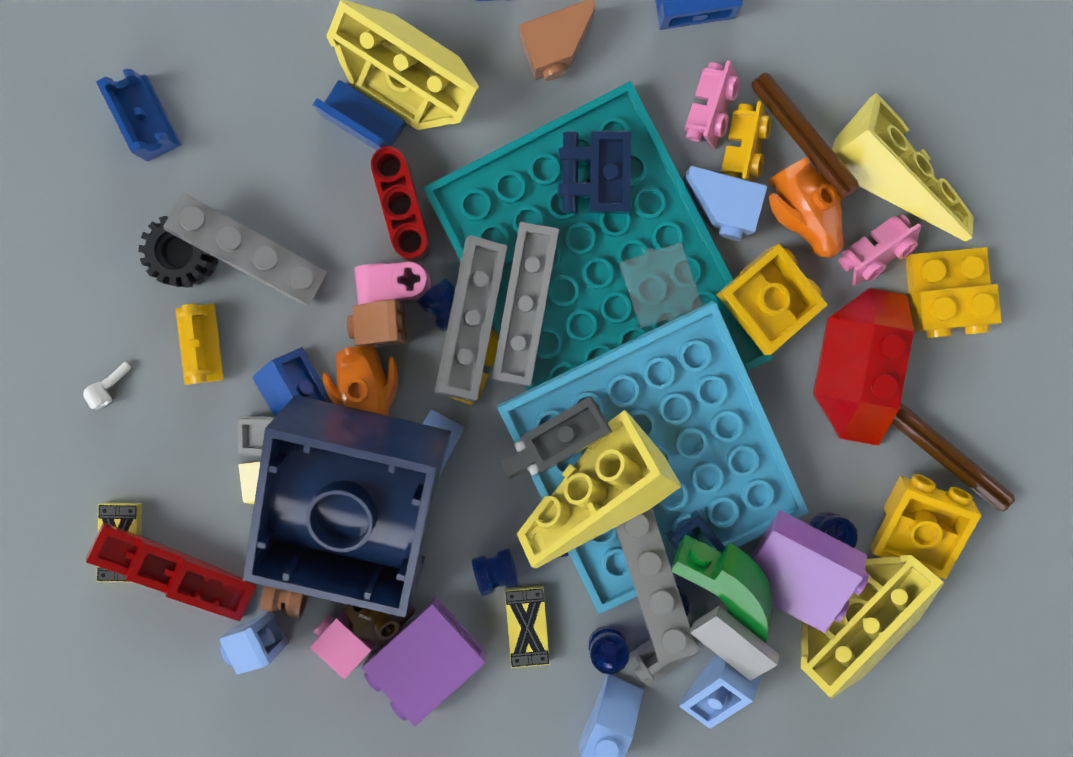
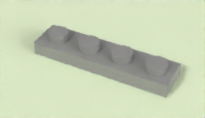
(244, 249)
(525, 303)
(471, 319)
(656, 588)

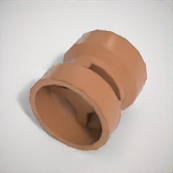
(279, 599)

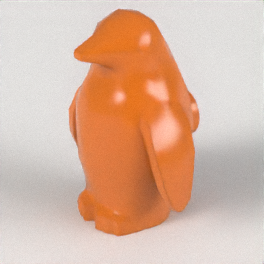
(808, 207)
(363, 380)

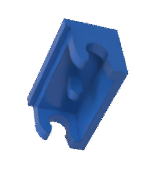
(139, 115)

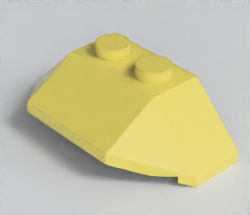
(400, 66)
(874, 623)

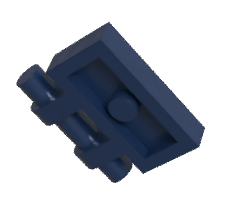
(609, 172)

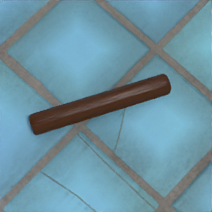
(805, 135)
(953, 459)

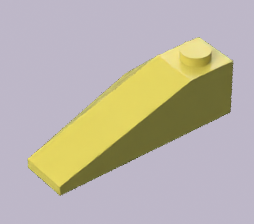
(892, 169)

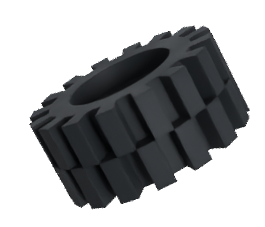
(162, 269)

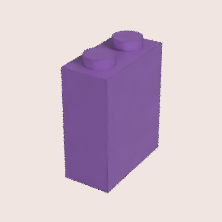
(809, 571)
(424, 662)

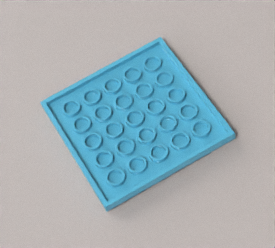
(703, 416)

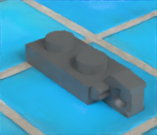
(557, 439)

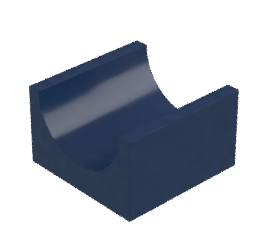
(344, 504)

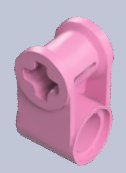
(386, 282)

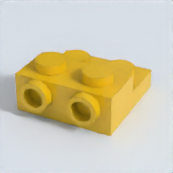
(952, 292)
(772, 298)
(926, 523)

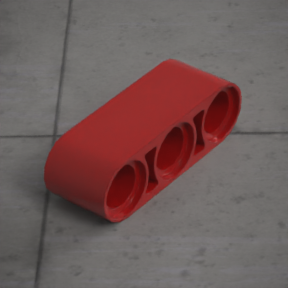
(388, 191)

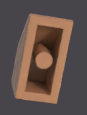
(555, 39)
(378, 323)

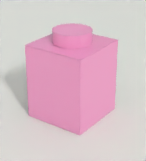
(339, 645)

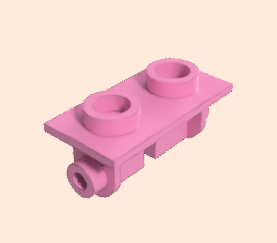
(719, 89)
(893, 241)

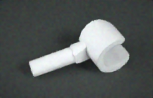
(97, 395)

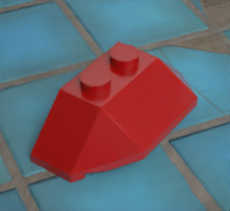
(864, 365)

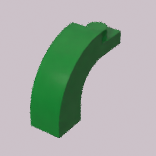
(732, 578)

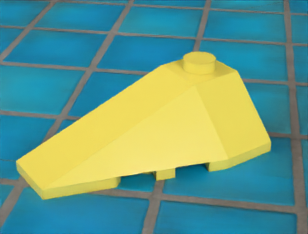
(601, 491)

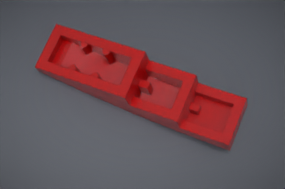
(170, 572)

